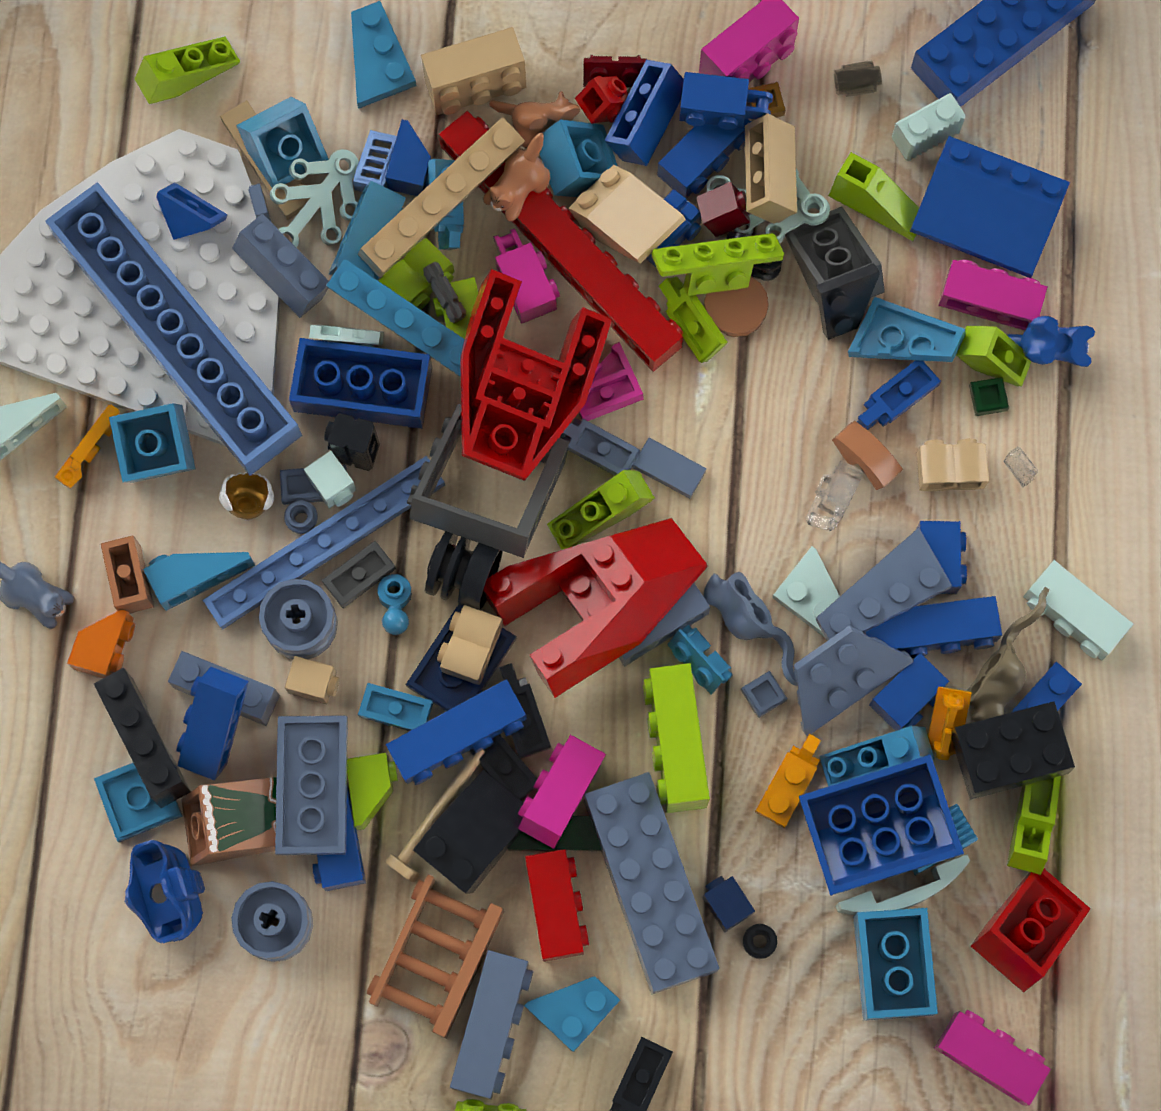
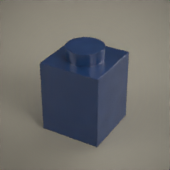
(727, 902)

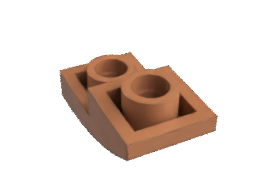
(863, 448)

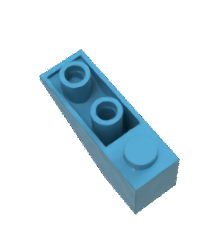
(876, 754)

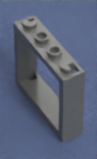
(471, 525)

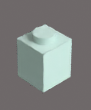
(330, 480)

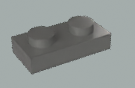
(359, 574)

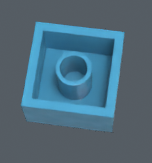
(152, 443)

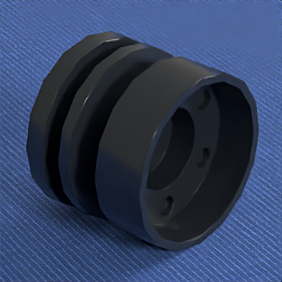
(461, 569)

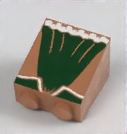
(230, 820)

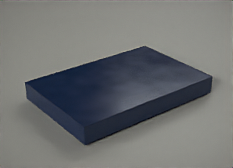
(446, 689)

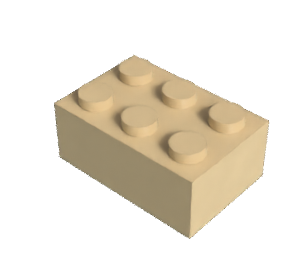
(474, 71)

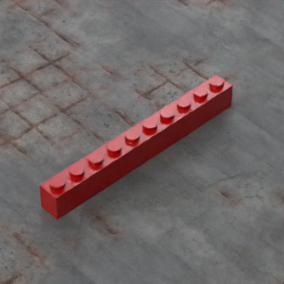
(580, 260)

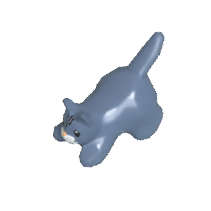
(25, 587)

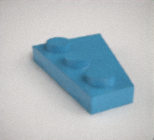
(378, 57)
(904, 335)

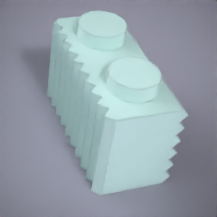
(928, 127)

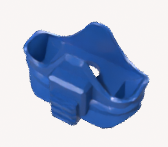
(164, 864)

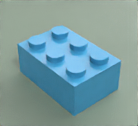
(895, 964)

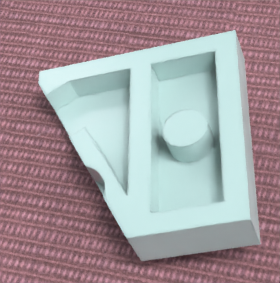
(338, 334)
(807, 589)

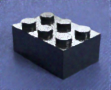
(1012, 750)

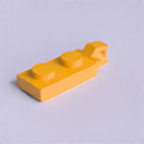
(87, 449)
(789, 783)

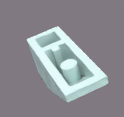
(25, 418)

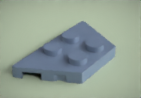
(842, 674)

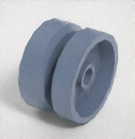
(294, 600)
(252, 917)

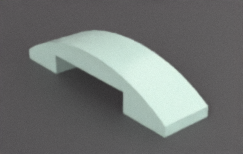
(942, 873)

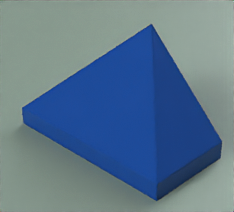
(186, 212)

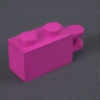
(536, 293)

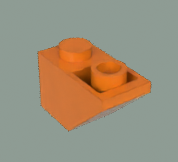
(100, 645)

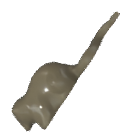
(1003, 672)

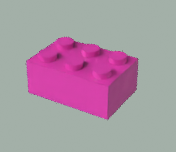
(752, 42)

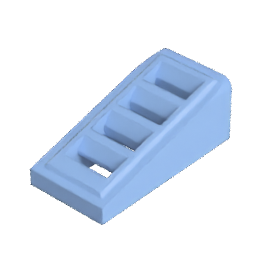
(360, 180)

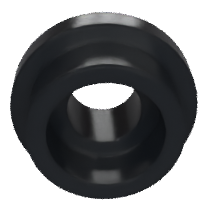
(765, 931)

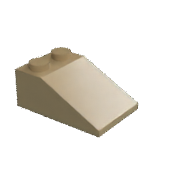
(626, 214)

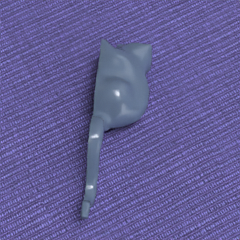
(748, 615)

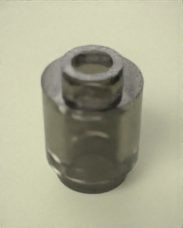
(857, 78)

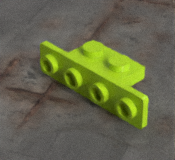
(718, 263)

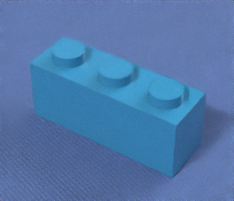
(373, 211)

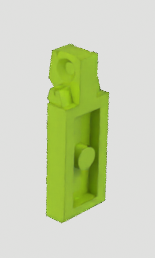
(693, 319)

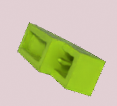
(1034, 825)

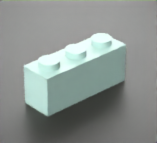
(1079, 611)

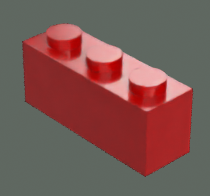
(556, 905)

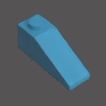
(189, 574)

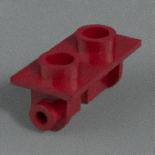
(626, 68)

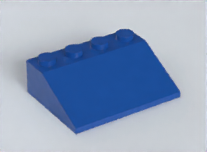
(990, 207)
(881, 825)

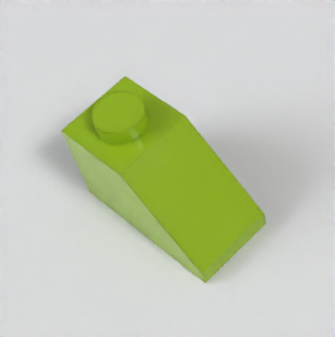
(993, 354)
(369, 785)

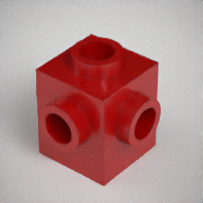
(602, 99)

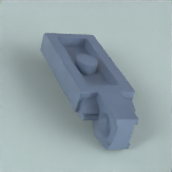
(600, 447)

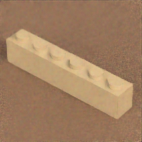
(440, 197)

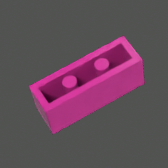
(992, 294)
(560, 790)
(993, 1057)

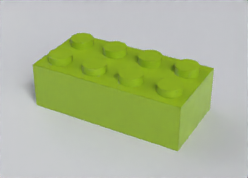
(678, 738)

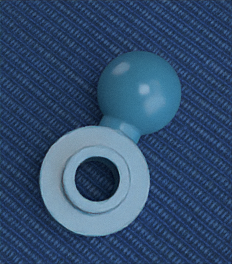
(395, 619)

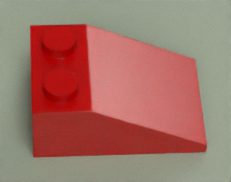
(1031, 929)

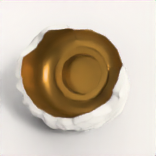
(246, 495)

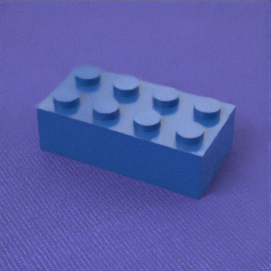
(361, 382)

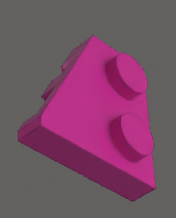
(612, 386)

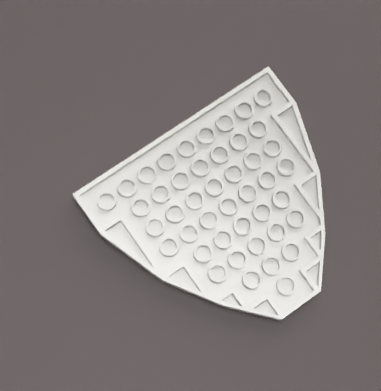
(69, 333)

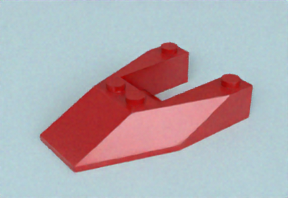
(516, 397)
(615, 586)

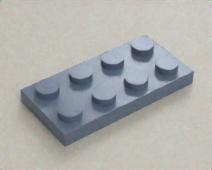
(311, 785)

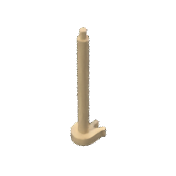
(400, 863)

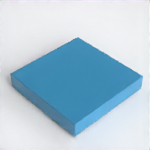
(130, 805)

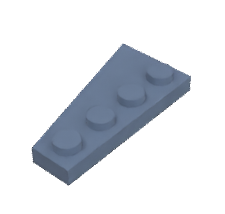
(890, 588)

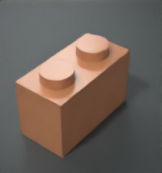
(126, 574)

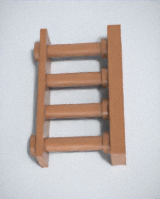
(455, 984)

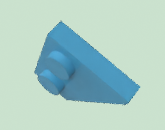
(574, 1010)

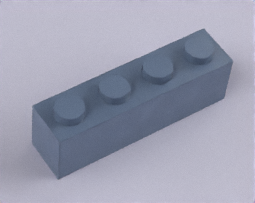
(490, 1024)

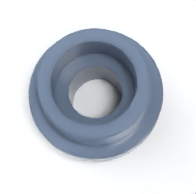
(300, 507)

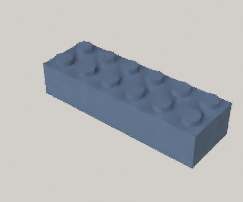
(650, 883)

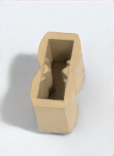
(952, 466)
(470, 645)

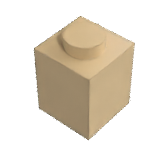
(312, 680)

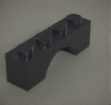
(141, 738)

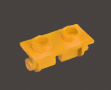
(948, 712)

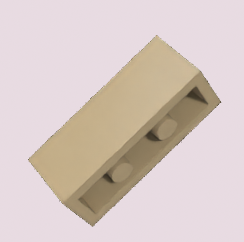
(770, 169)

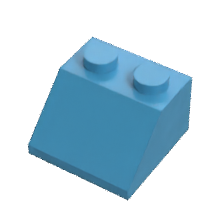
(279, 138)
(575, 156)

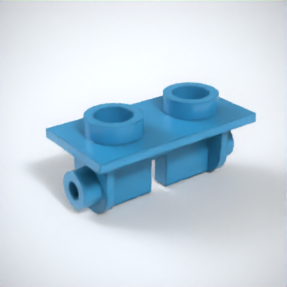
(708, 671)

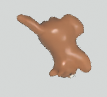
(535, 117)
(521, 175)

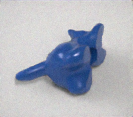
(1047, 342)

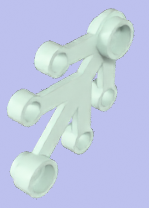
(320, 194)
(804, 203)

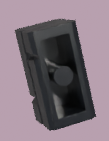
(353, 441)

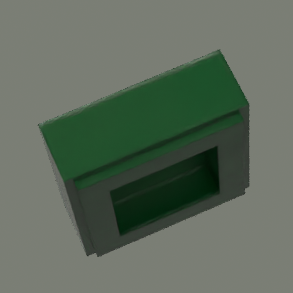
(988, 396)

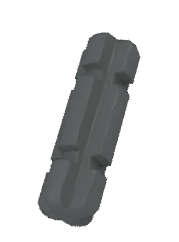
(444, 292)

